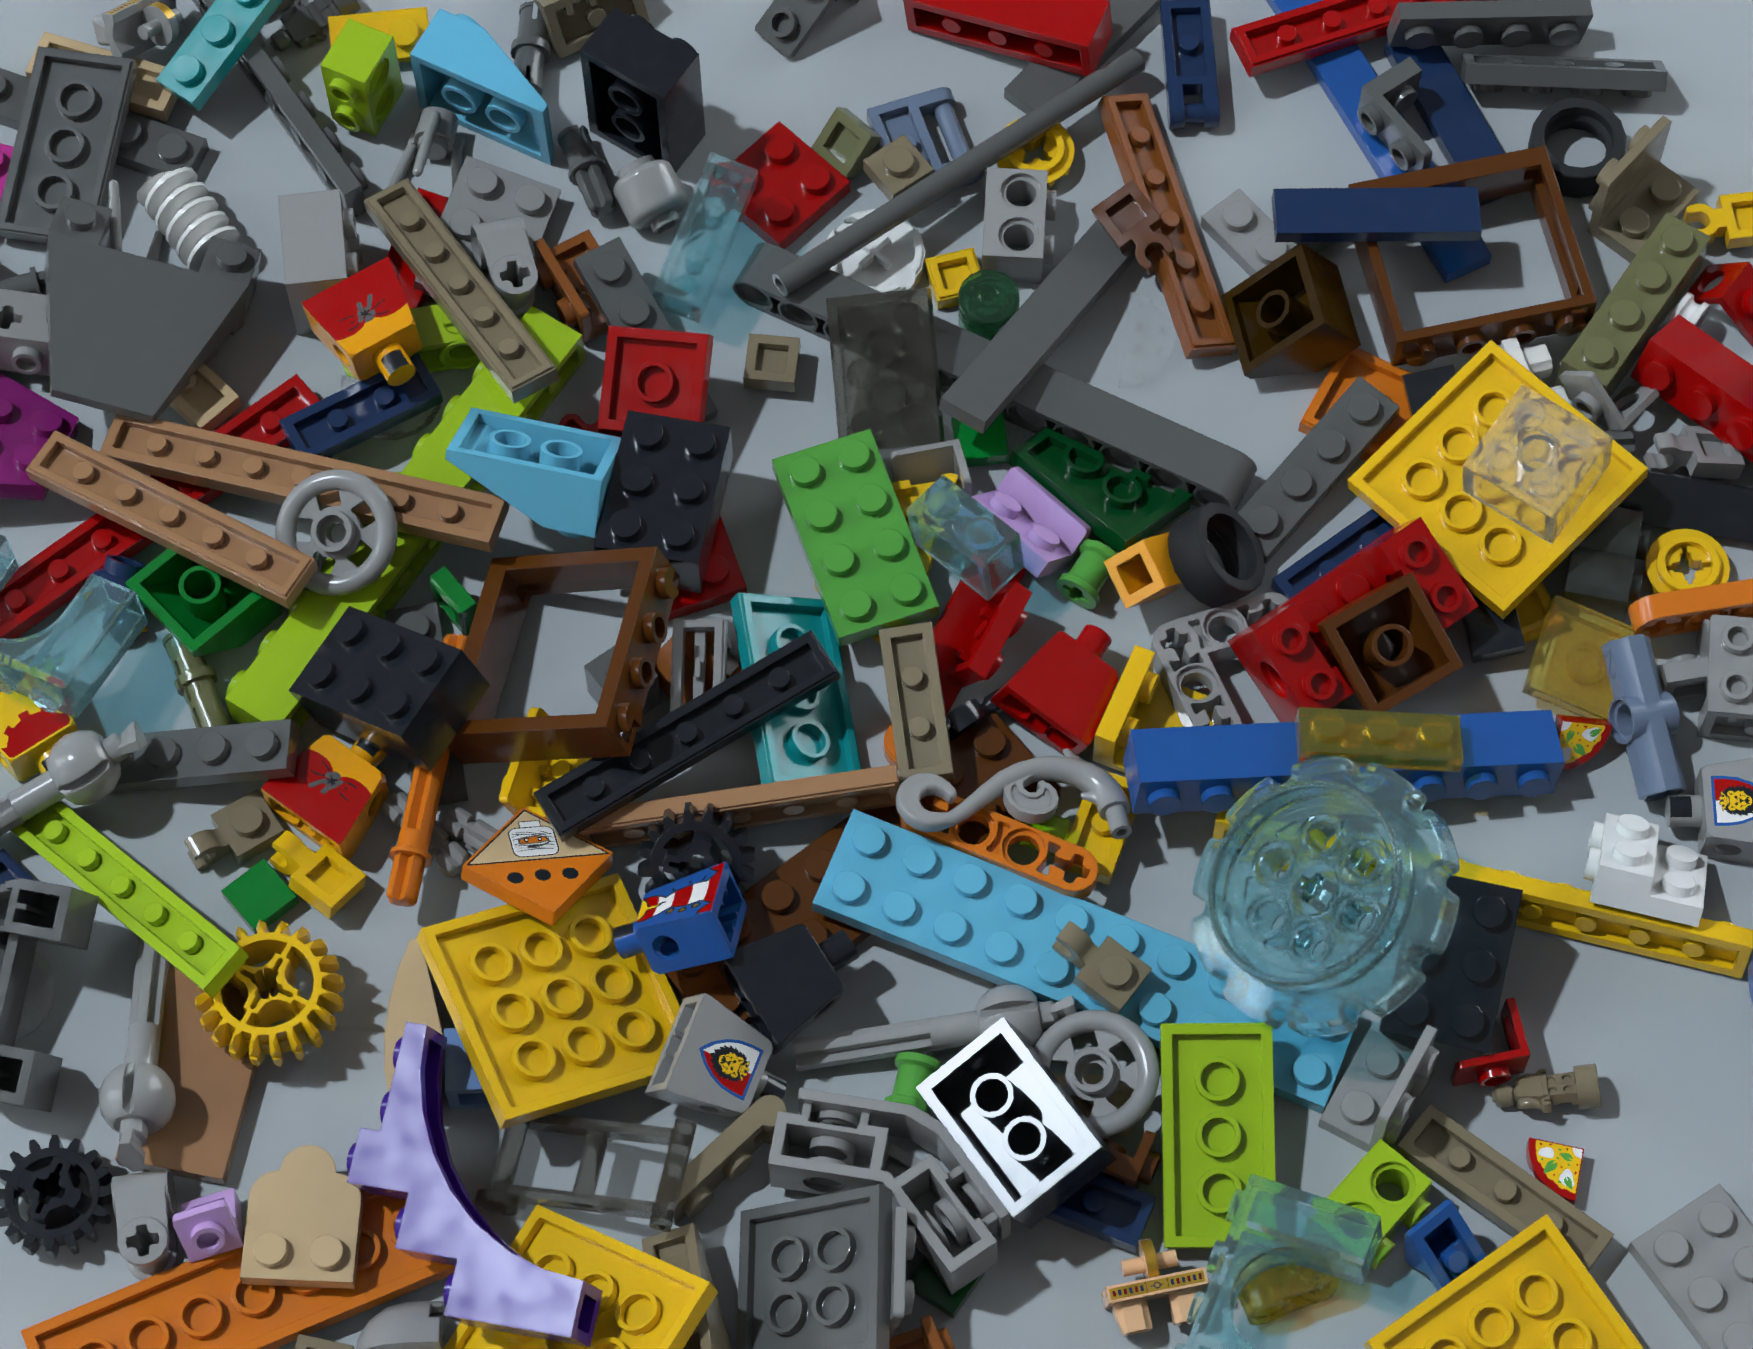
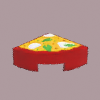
(1581, 738)
(1555, 1166)

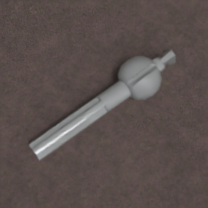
(80, 769)
(1009, 1001)
(139, 1095)

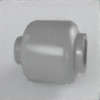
(650, 194)

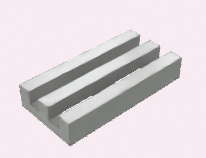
(700, 626)

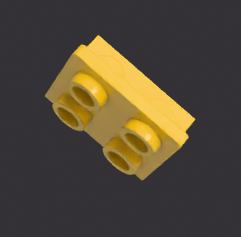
(1135, 704)

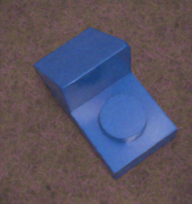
(1442, 1245)

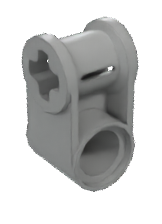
(507, 261)
(144, 1217)

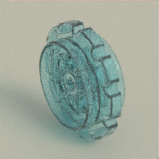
(1410, 908)

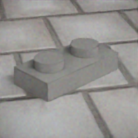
(1244, 232)

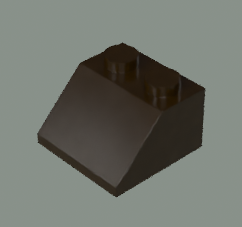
(1291, 316)

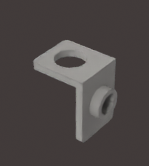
(1596, 405)
(929, 461)

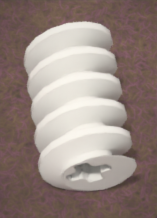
(185, 214)

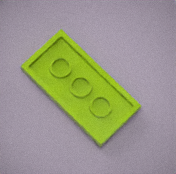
(1213, 1124)

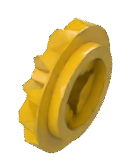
(1057, 154)
(1699, 551)

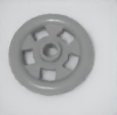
(379, 535)
(1111, 1031)

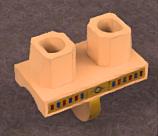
(1131, 1298)

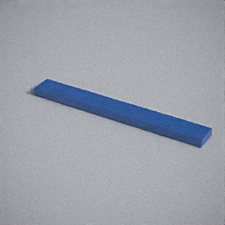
(1342, 78)

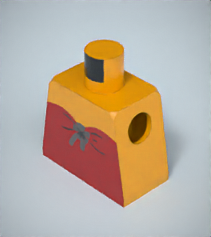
(367, 324)
(332, 793)

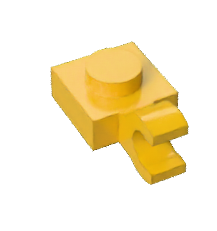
(319, 878)

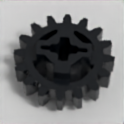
(677, 854)
(45, 1174)

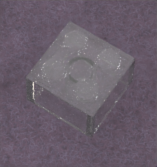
(1537, 463)

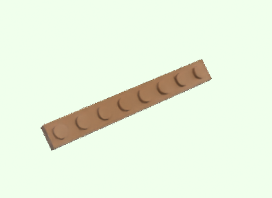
(272, 472)

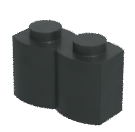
(1604, 563)

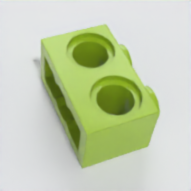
(362, 78)
(1359, 1191)

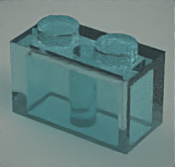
(965, 537)

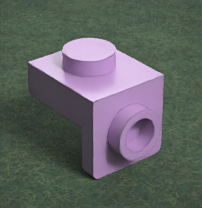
(210, 1225)

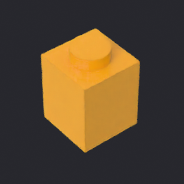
(1143, 571)

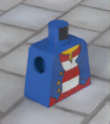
(686, 922)

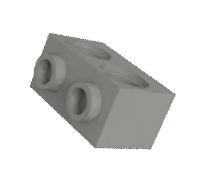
(1016, 225)

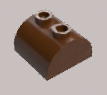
(1389, 644)

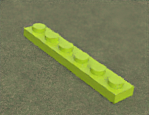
(133, 897)

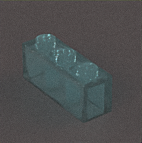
(704, 237)

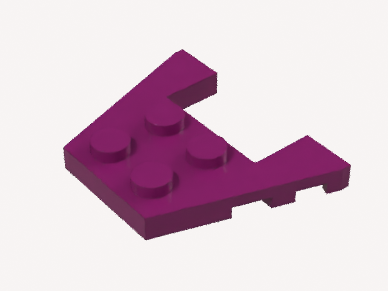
(24, 428)

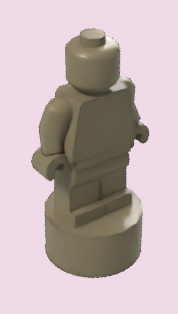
(1543, 1091)

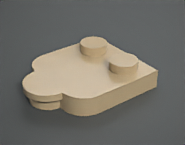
(303, 1225)

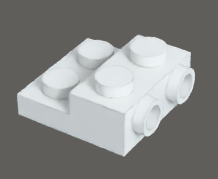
(1640, 874)

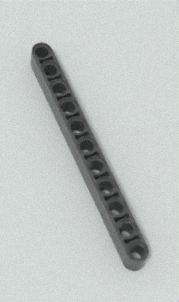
(1050, 399)

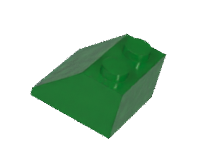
(200, 605)

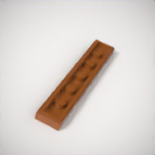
(1187, 279)

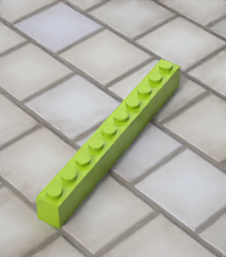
(264, 687)

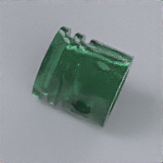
(987, 302)

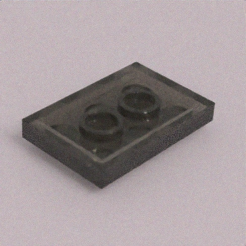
(886, 367)

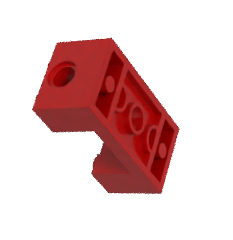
(1285, 646)

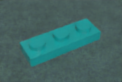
(214, 48)

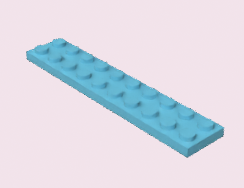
(1005, 933)

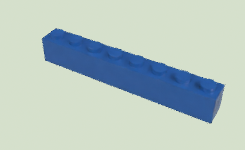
(1219, 763)

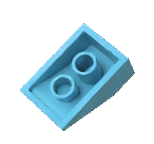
(470, 75)
(538, 467)

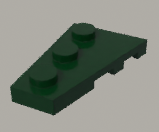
(1112, 502)

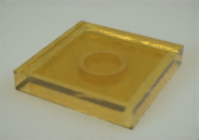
(1569, 659)

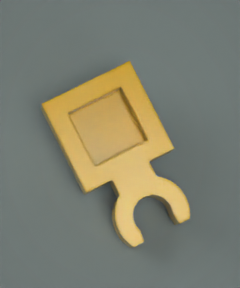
(1730, 220)

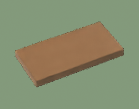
(208, 1088)

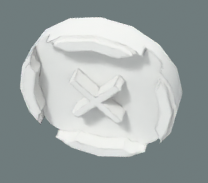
(887, 263)

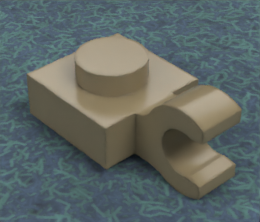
(241, 829)
(1107, 972)

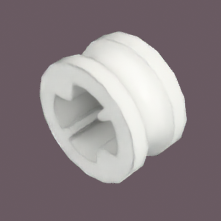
(1691, 310)

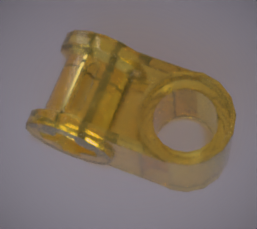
(1284, 1291)

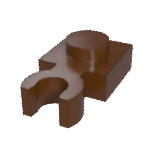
(1132, 222)

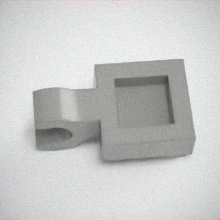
(1698, 451)

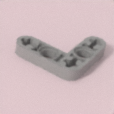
(1201, 654)

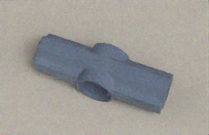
(1644, 717)

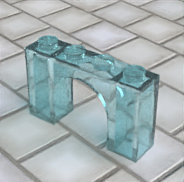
(77, 652)
(1274, 1229)

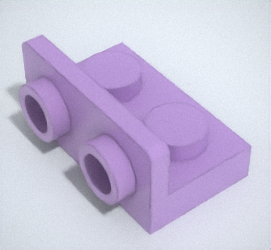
(1046, 526)

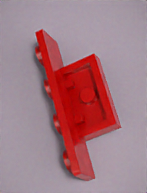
(974, 633)

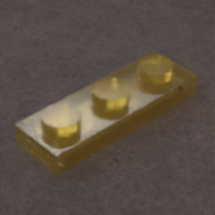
(1381, 737)

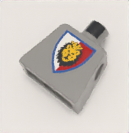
(1718, 810)
(713, 1061)

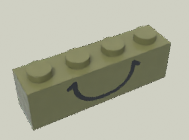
(1638, 303)

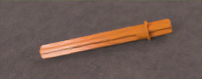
(418, 822)

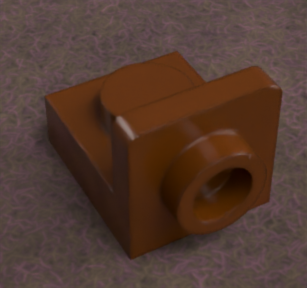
(1137, 1169)

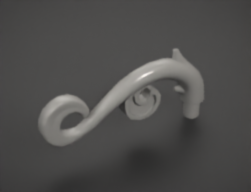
(1024, 806)

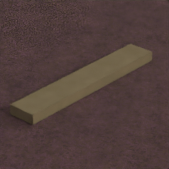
(461, 290)

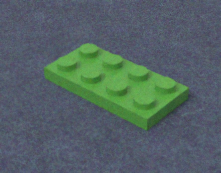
(855, 537)

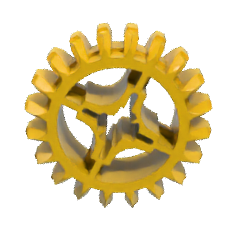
(304, 1016)

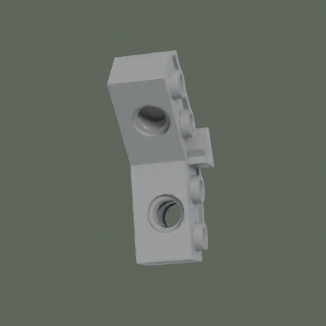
(846, 1145)

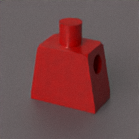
(1062, 689)

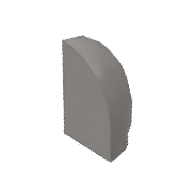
(406, 1327)

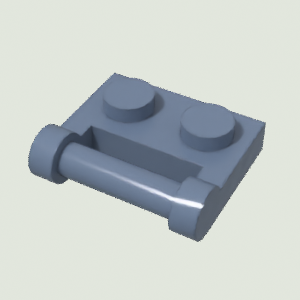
(906, 118)

